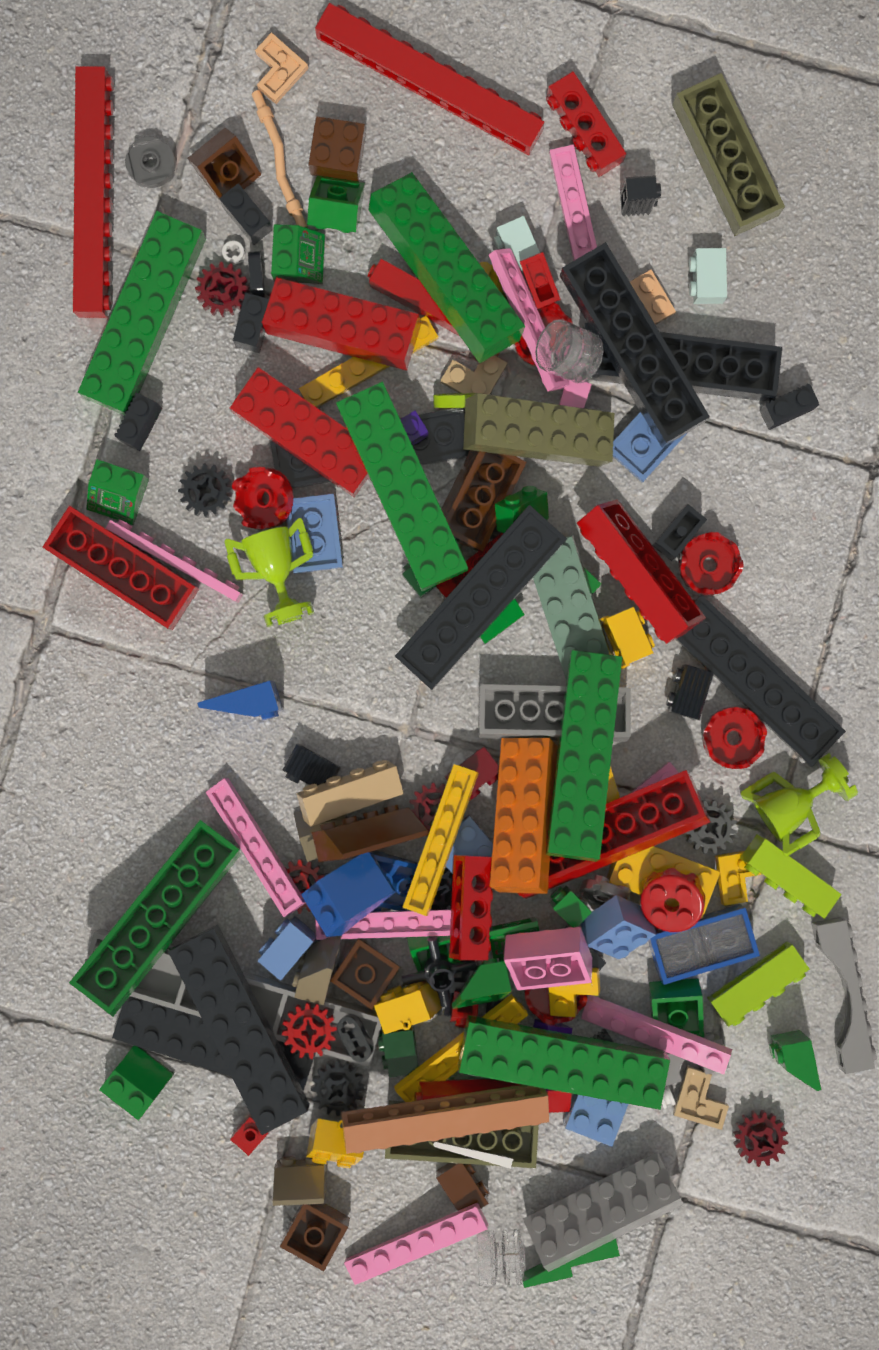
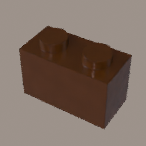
(462, 1185)

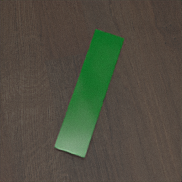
(539, 1275)

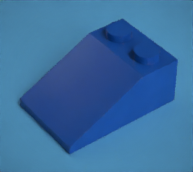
(254, 701)
(398, 872)
(348, 894)

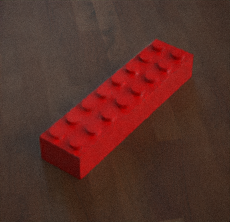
(637, 824)

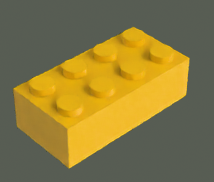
(635, 870)

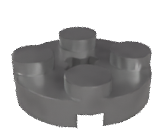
(138, 155)
(600, 890)

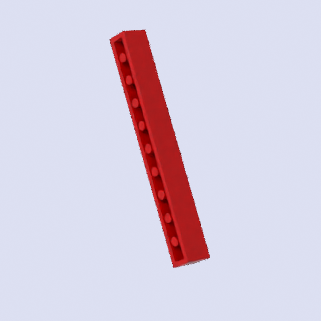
(429, 78)
(92, 192)

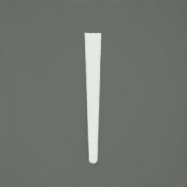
(491, 1158)

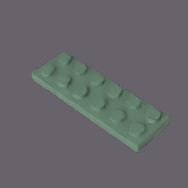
(569, 605)

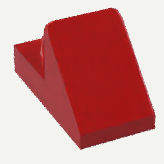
(539, 280)

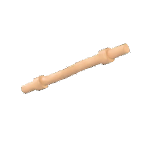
(266, 116)

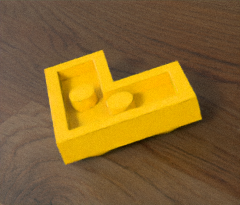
(732, 878)
(564, 997)

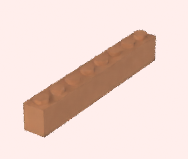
(444, 1117)

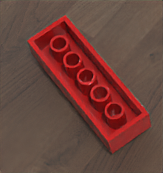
(341, 323)
(301, 430)
(120, 568)
(640, 570)

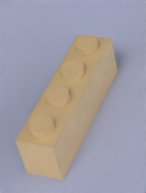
(349, 792)

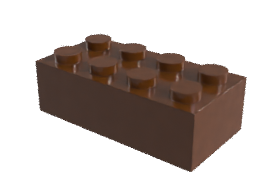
(472, 499)

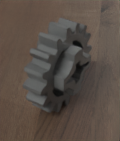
(718, 820)

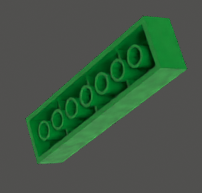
(446, 267)
(142, 313)
(402, 486)
(584, 756)
(155, 918)
(563, 1062)

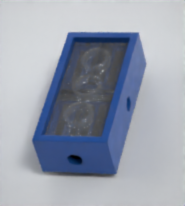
(712, 943)

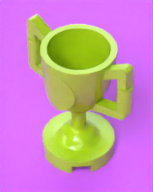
(272, 559)
(789, 807)

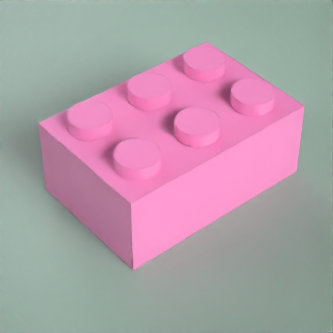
(548, 958)

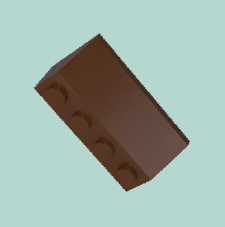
(367, 834)

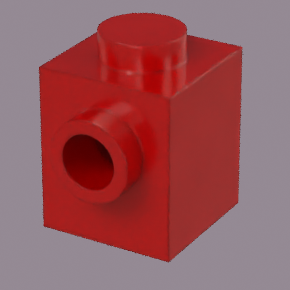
(459, 1015)
(247, 1136)

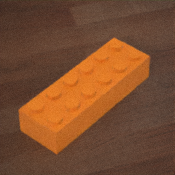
(523, 815)

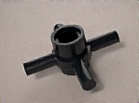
(437, 964)

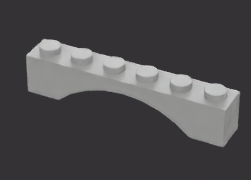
(853, 1043)

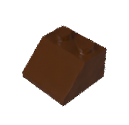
(224, 163)

